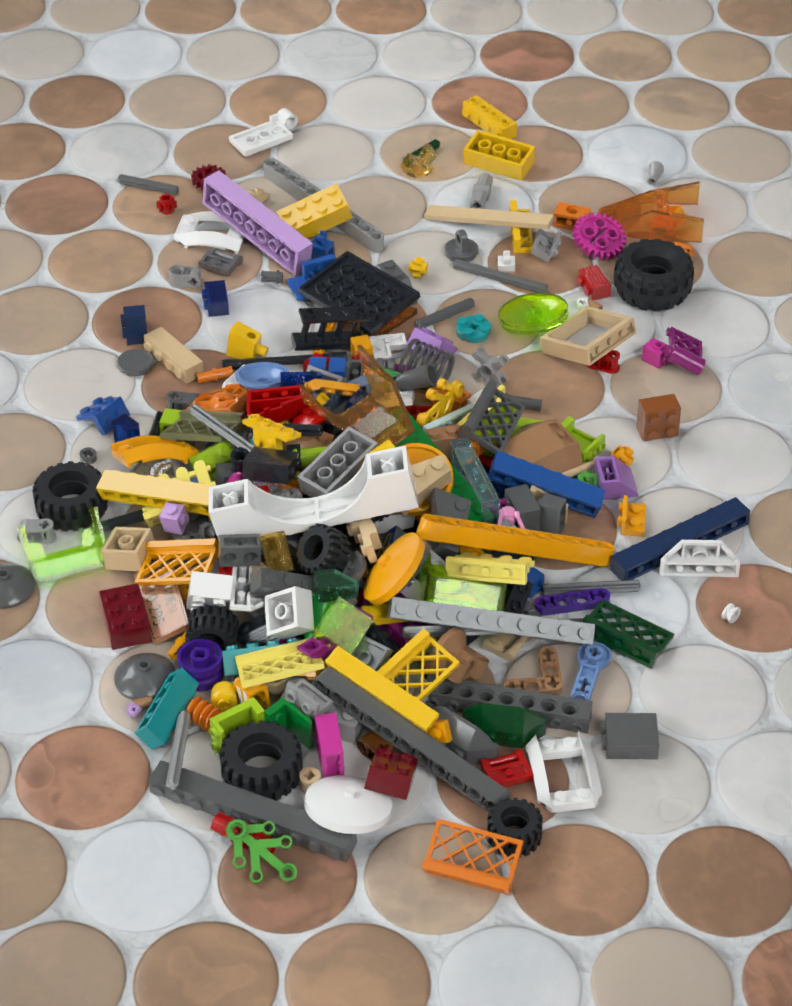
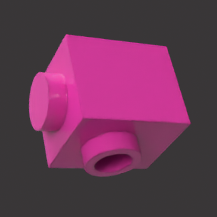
(654, 353)

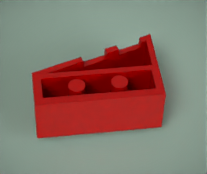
(275, 403)

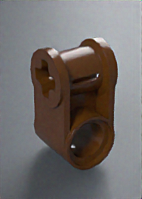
(368, 744)

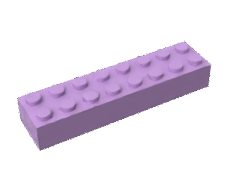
(256, 222)

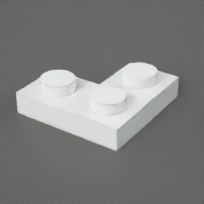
(386, 343)

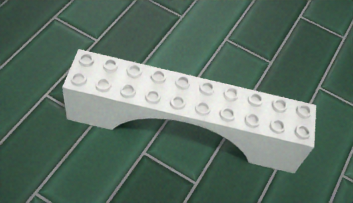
(379, 488)

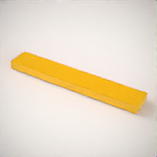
(382, 689)

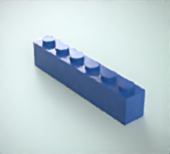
(515, 472)

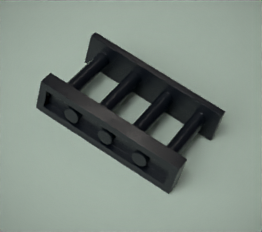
(333, 339)

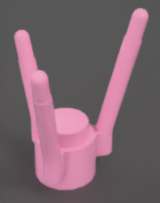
(509, 513)

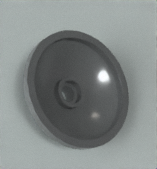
(15, 585)
(142, 675)

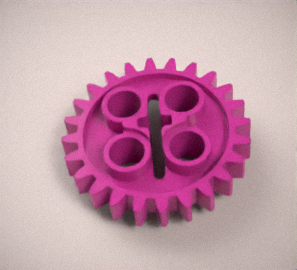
(606, 244)

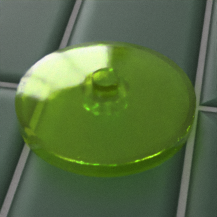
(533, 313)

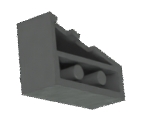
(447, 505)

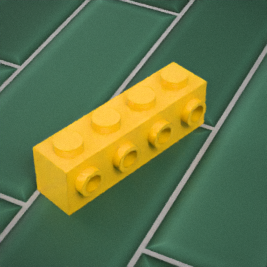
(489, 118)

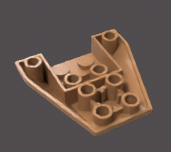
(545, 445)

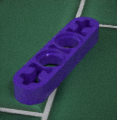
(571, 600)

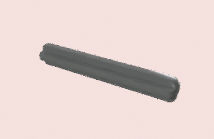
(148, 184)
(444, 313)

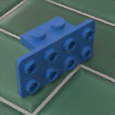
(309, 269)

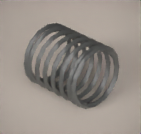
(418, 349)

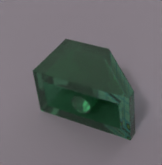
(331, 584)

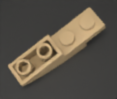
(367, 535)

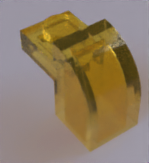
(419, 165)

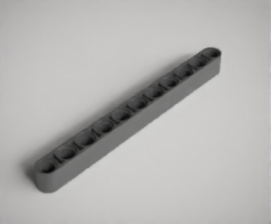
(410, 739)

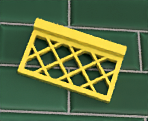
(263, 662)

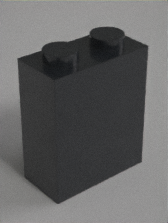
(271, 465)

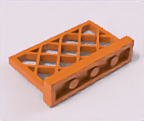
(467, 875)

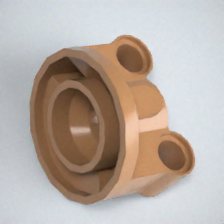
(471, 662)

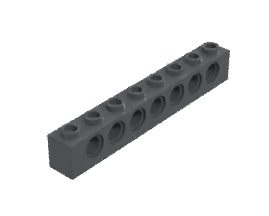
(561, 711)

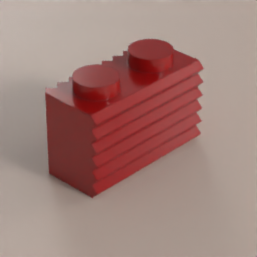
(594, 283)

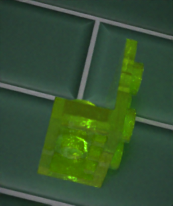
(343, 625)

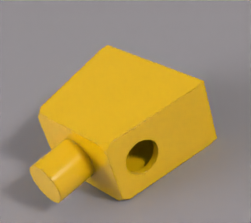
(245, 342)

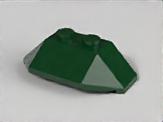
(506, 724)

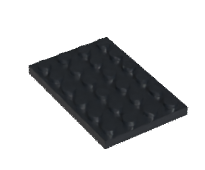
(354, 283)

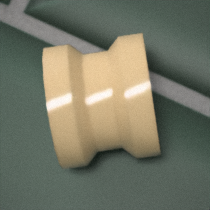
(308, 773)

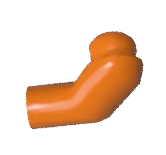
(688, 248)

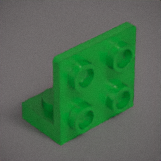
(288, 715)

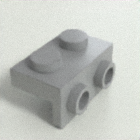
(546, 245)
(308, 698)

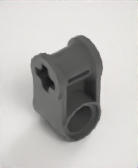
(182, 400)

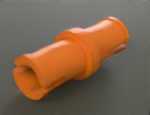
(214, 374)

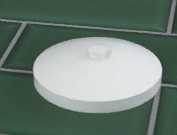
(345, 805)

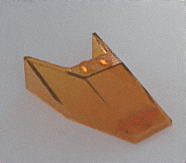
(650, 218)
(379, 414)

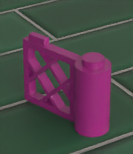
(682, 355)

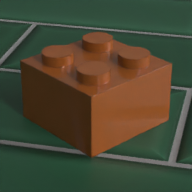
(658, 417)

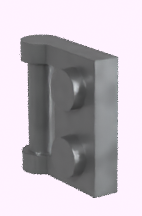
(220, 261)

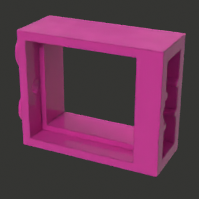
(329, 745)

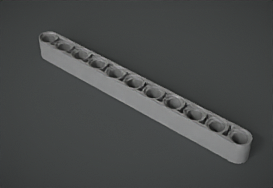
(300, 188)

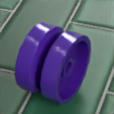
(203, 662)

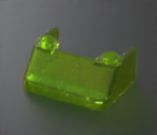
(66, 561)
(439, 588)

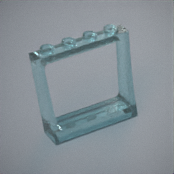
(464, 457)

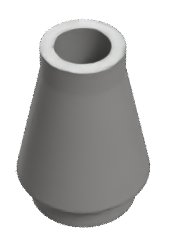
(655, 170)

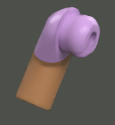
(137, 705)

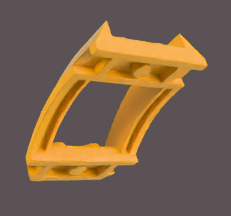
(151, 448)

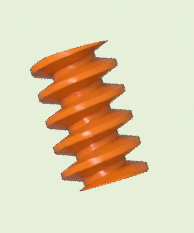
(201, 713)

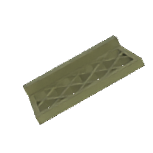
(193, 429)

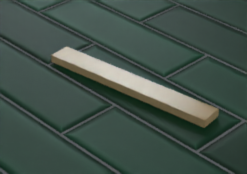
(489, 217)

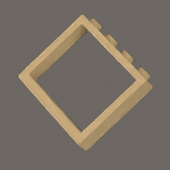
(621, 329)

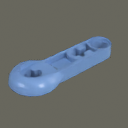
(590, 668)

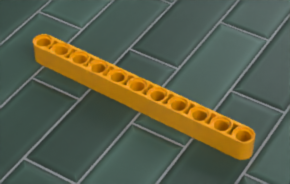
(514, 540)

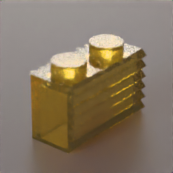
(277, 551)

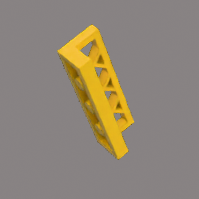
(517, 240)

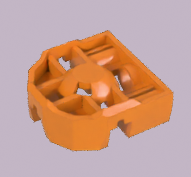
(230, 399)

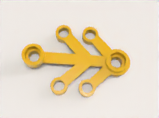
(454, 389)

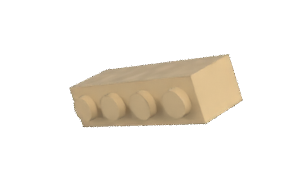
(173, 354)

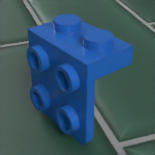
(103, 412)

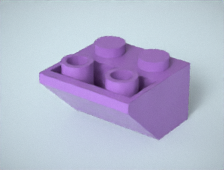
(434, 339)
(614, 478)

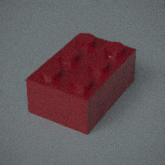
(125, 616)

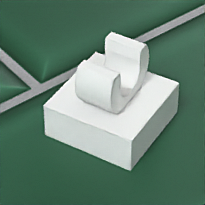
(506, 262)

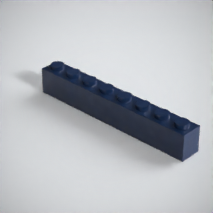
(706, 526)

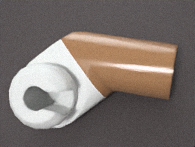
(582, 302)

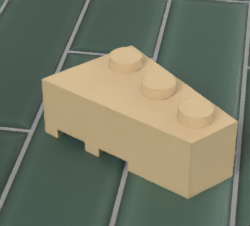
(430, 475)

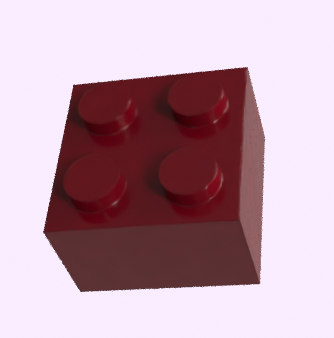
(391, 773)

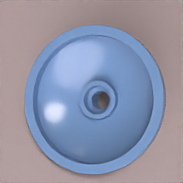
(260, 375)

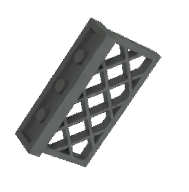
(477, 414)

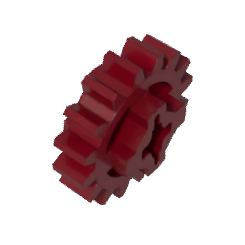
(201, 173)

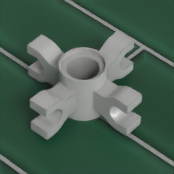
(490, 366)

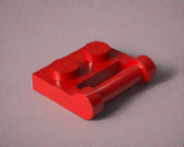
(510, 773)

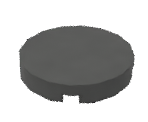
(135, 362)

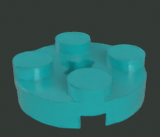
(465, 328)

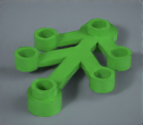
(258, 847)

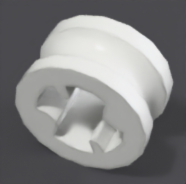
(731, 613)

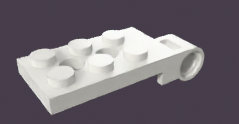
(266, 134)

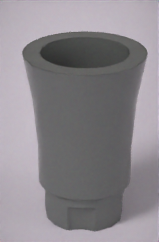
(418, 378)

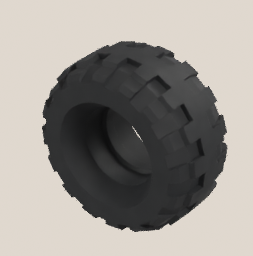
(653, 274)

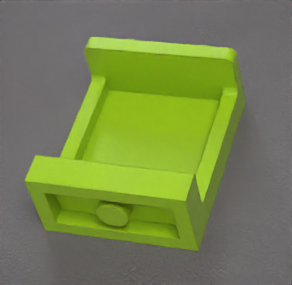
(589, 445)
(229, 720)

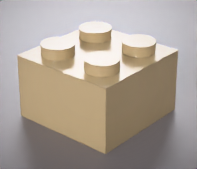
(126, 548)

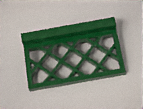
(625, 641)

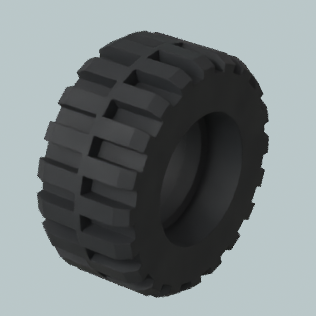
(63, 481)
(257, 741)

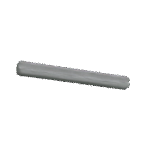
(178, 750)

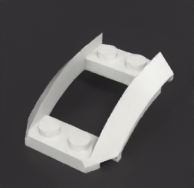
(189, 237)
(557, 749)

